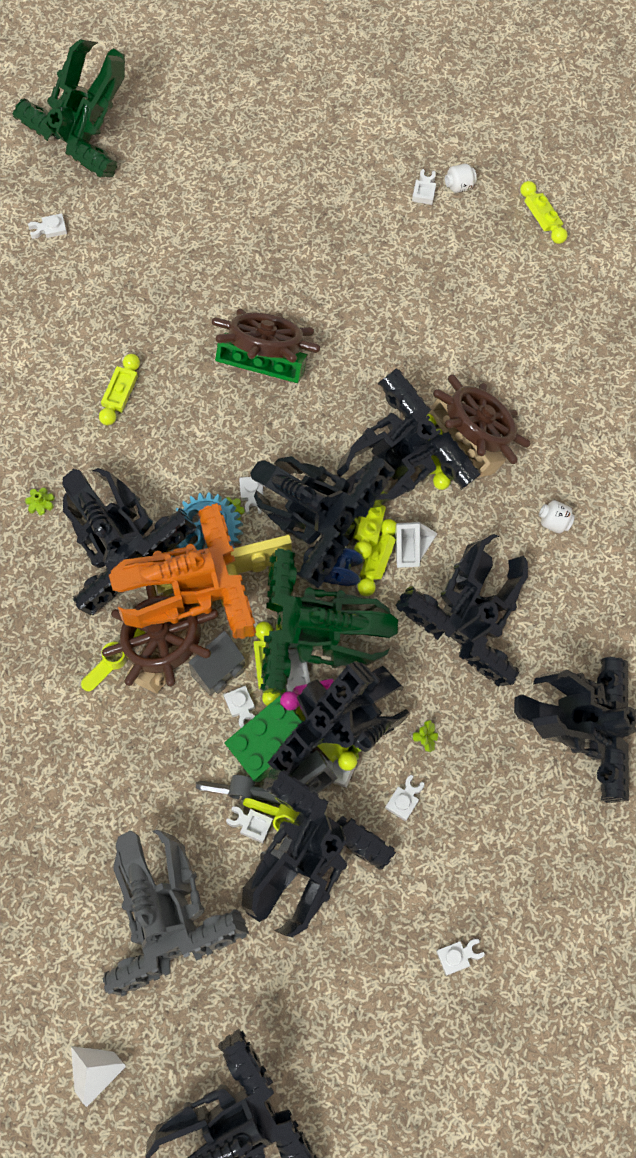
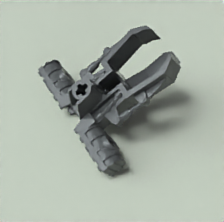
(163, 915)

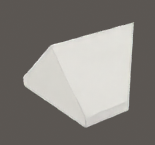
(412, 543)
(93, 1071)

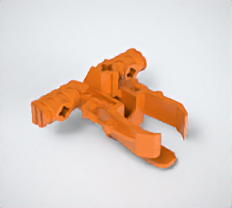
(194, 577)

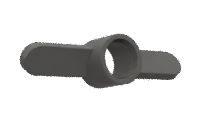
(239, 786)

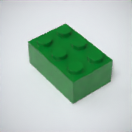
(262, 737)

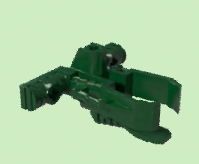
(78, 111)
(316, 624)

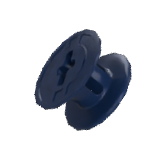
(341, 571)

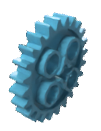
(227, 511)

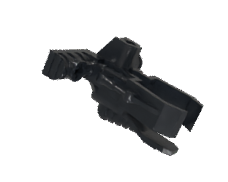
(409, 443)
(319, 507)
(115, 532)
(468, 615)
(341, 715)
(589, 717)
(307, 850)
(241, 1121)

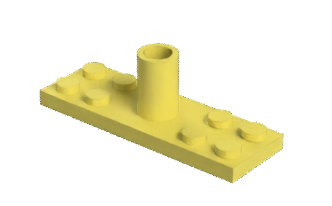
(247, 558)

